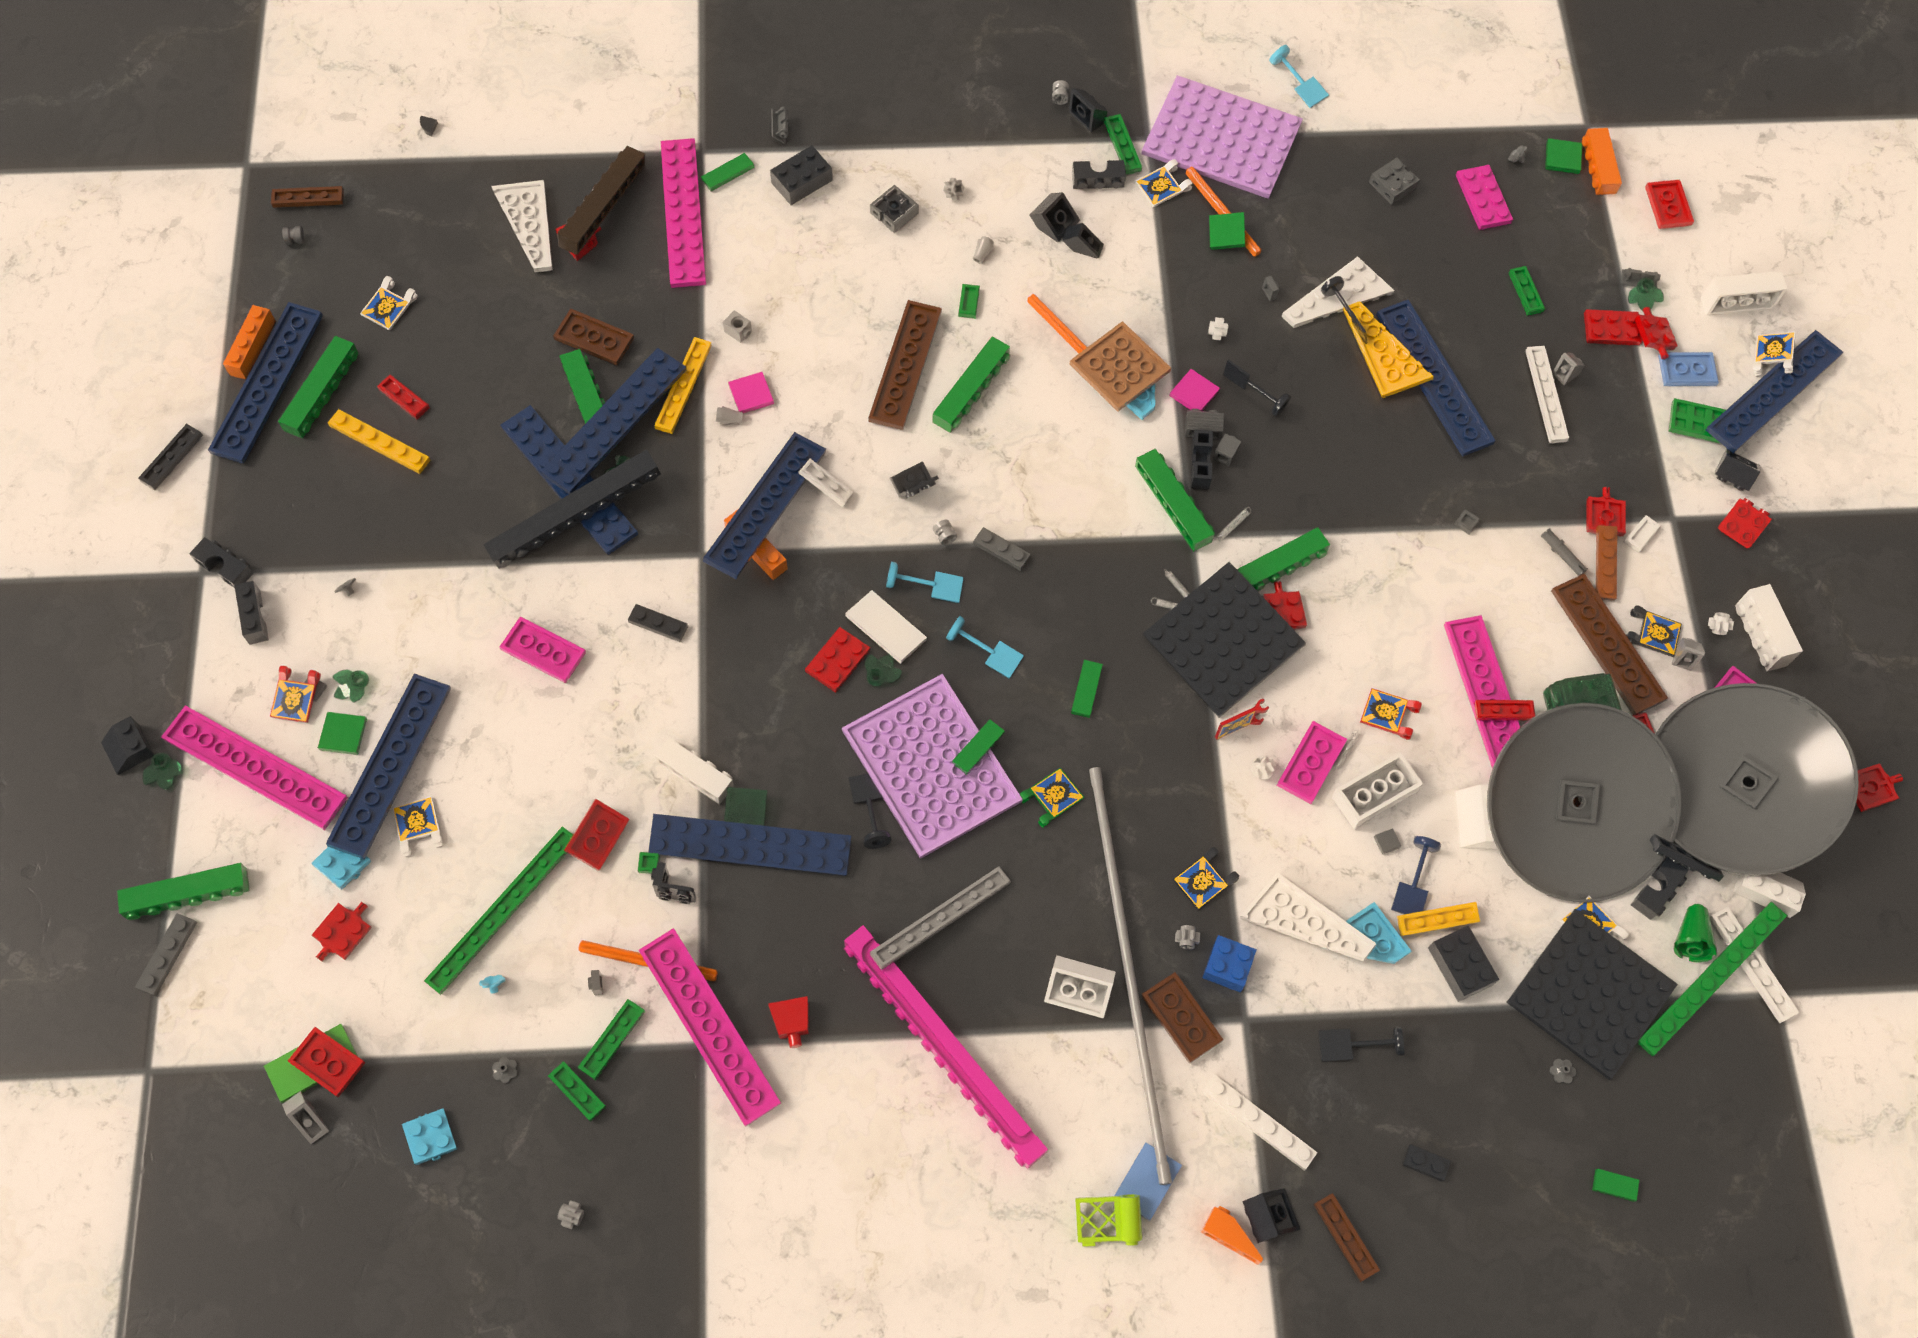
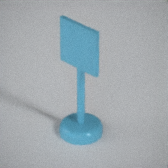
(1309, 90)
(945, 585)
(1002, 658)

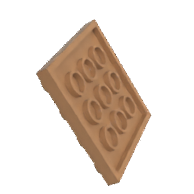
(1120, 366)

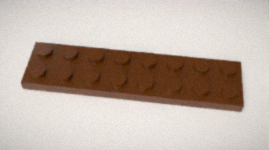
(905, 365)
(1609, 644)

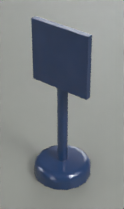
(1409, 897)

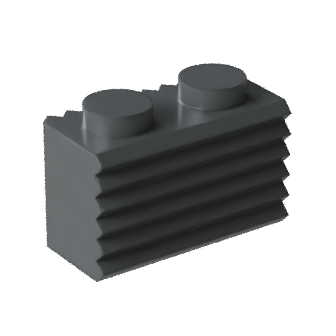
(1204, 420)

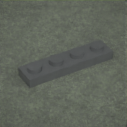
(166, 954)

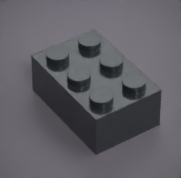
(801, 175)
(1463, 963)

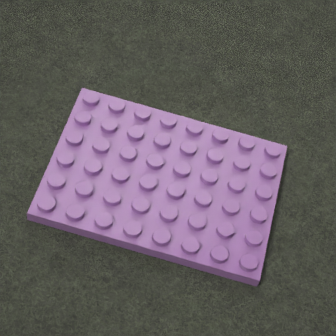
(1222, 136)
(910, 757)

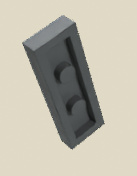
(1001, 549)

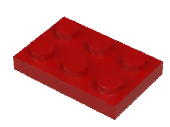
(1669, 204)
(1611, 327)
(837, 659)
(596, 834)
(326, 1061)

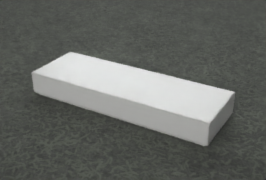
(826, 482)

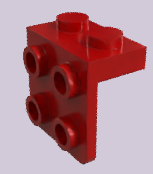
(1744, 522)

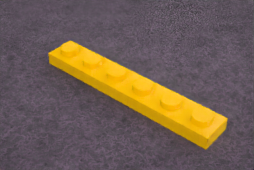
(683, 386)
(379, 441)

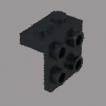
(912, 479)
(670, 891)

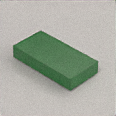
(969, 301)
(1615, 1185)

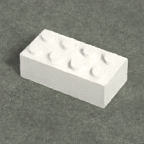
(1743, 292)
(1768, 628)
(1377, 790)

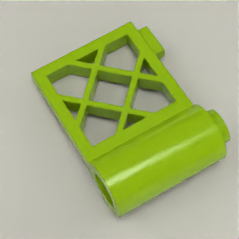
(1127, 1219)

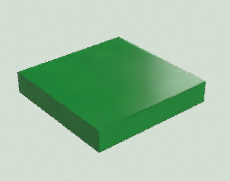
(1563, 156)
(1227, 230)
(342, 733)

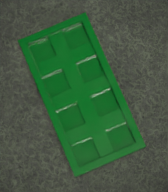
(1692, 419)

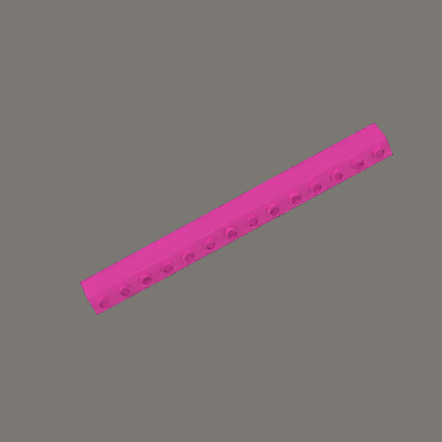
(947, 1051)

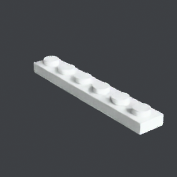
(1547, 394)
(1756, 969)
(1259, 1122)

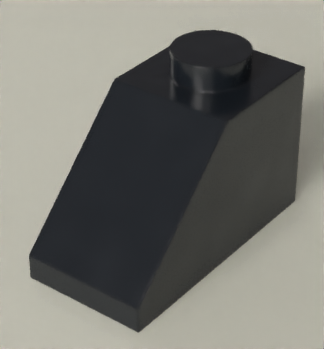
(1083, 241)

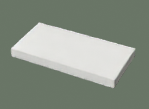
(886, 626)

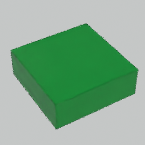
(647, 862)

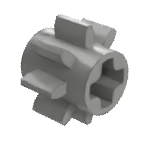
(953, 188)
(1187, 937)
(571, 1214)

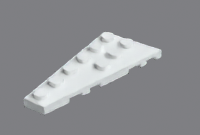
(527, 214)
(1360, 285)
(1295, 913)

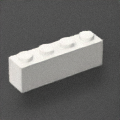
(694, 770)

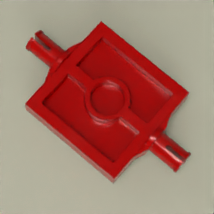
(1656, 332)
(1605, 512)
(1287, 605)
(1876, 787)
(341, 931)

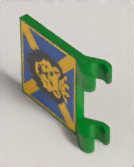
(1055, 794)

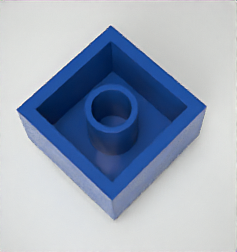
(1229, 963)

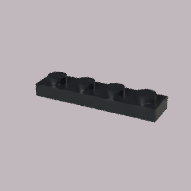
(170, 457)
(1679, 855)

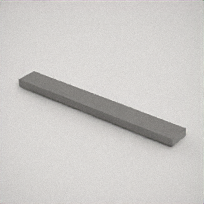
(939, 918)

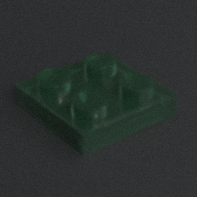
(746, 806)

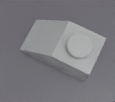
(1568, 368)
(1688, 653)
(305, 1117)

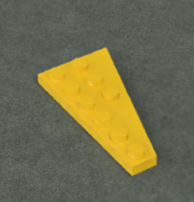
(1385, 356)

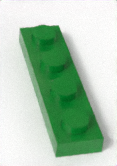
(1123, 143)
(611, 1039)

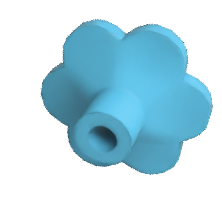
(492, 983)

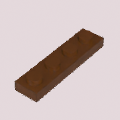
(307, 196)
(1346, 1237)

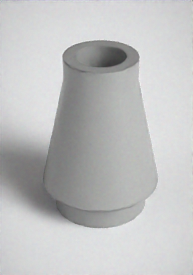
(983, 248)
(727, 415)

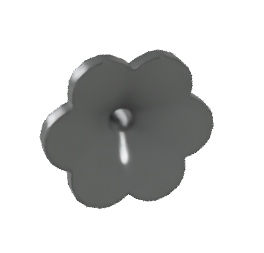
(1518, 154)
(346, 587)
(506, 1074)
(1560, 1074)

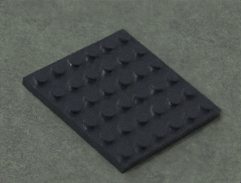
(1224, 639)
(1592, 994)

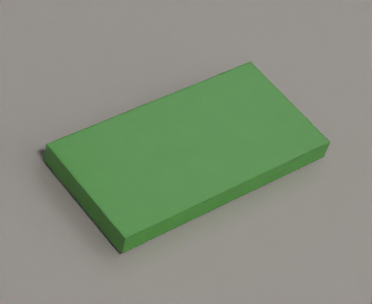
(288, 1079)

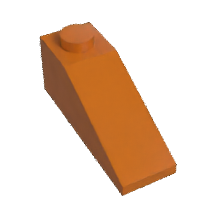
(1226, 1231)

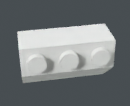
(1473, 818)
(1776, 888)
(1079, 986)

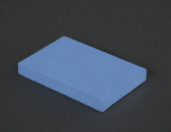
(1689, 369)
(1143, 1181)

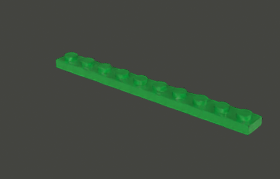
(499, 912)
(1711, 979)

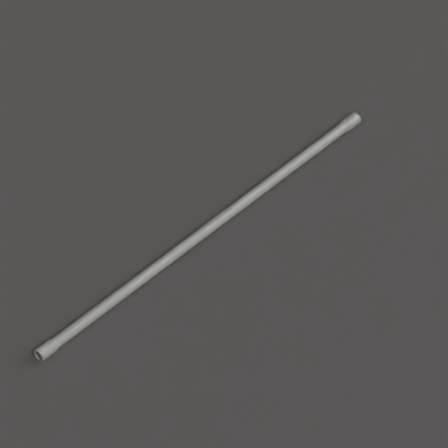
(1162, 1165)

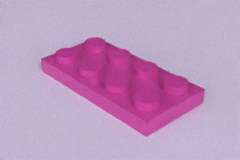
(1484, 197)
(542, 649)
(1311, 762)

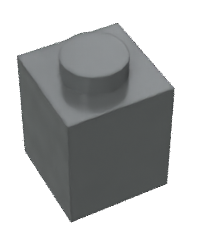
(1227, 450)

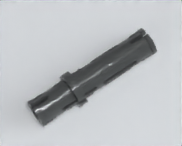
(1560, 548)

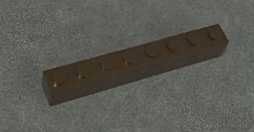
(601, 200)

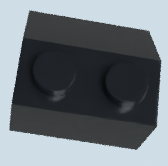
(1086, 109)
(1054, 216)
(1737, 470)
(126, 745)
(1271, 1215)

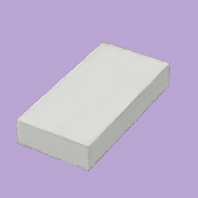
(1642, 534)

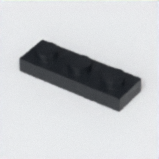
(657, 623)

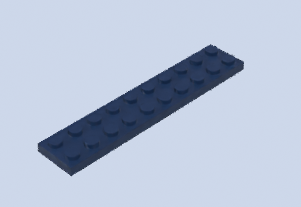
(265, 383)
(1445, 390)
(1773, 392)
(613, 421)
(540, 446)
(763, 507)
(388, 766)
(750, 844)

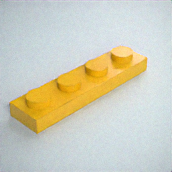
(1438, 918)

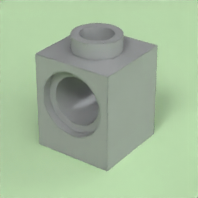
(737, 320)

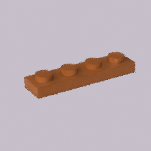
(1606, 562)

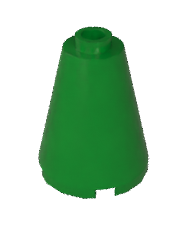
(1696, 935)

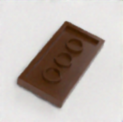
(593, 337)
(1182, 1017)

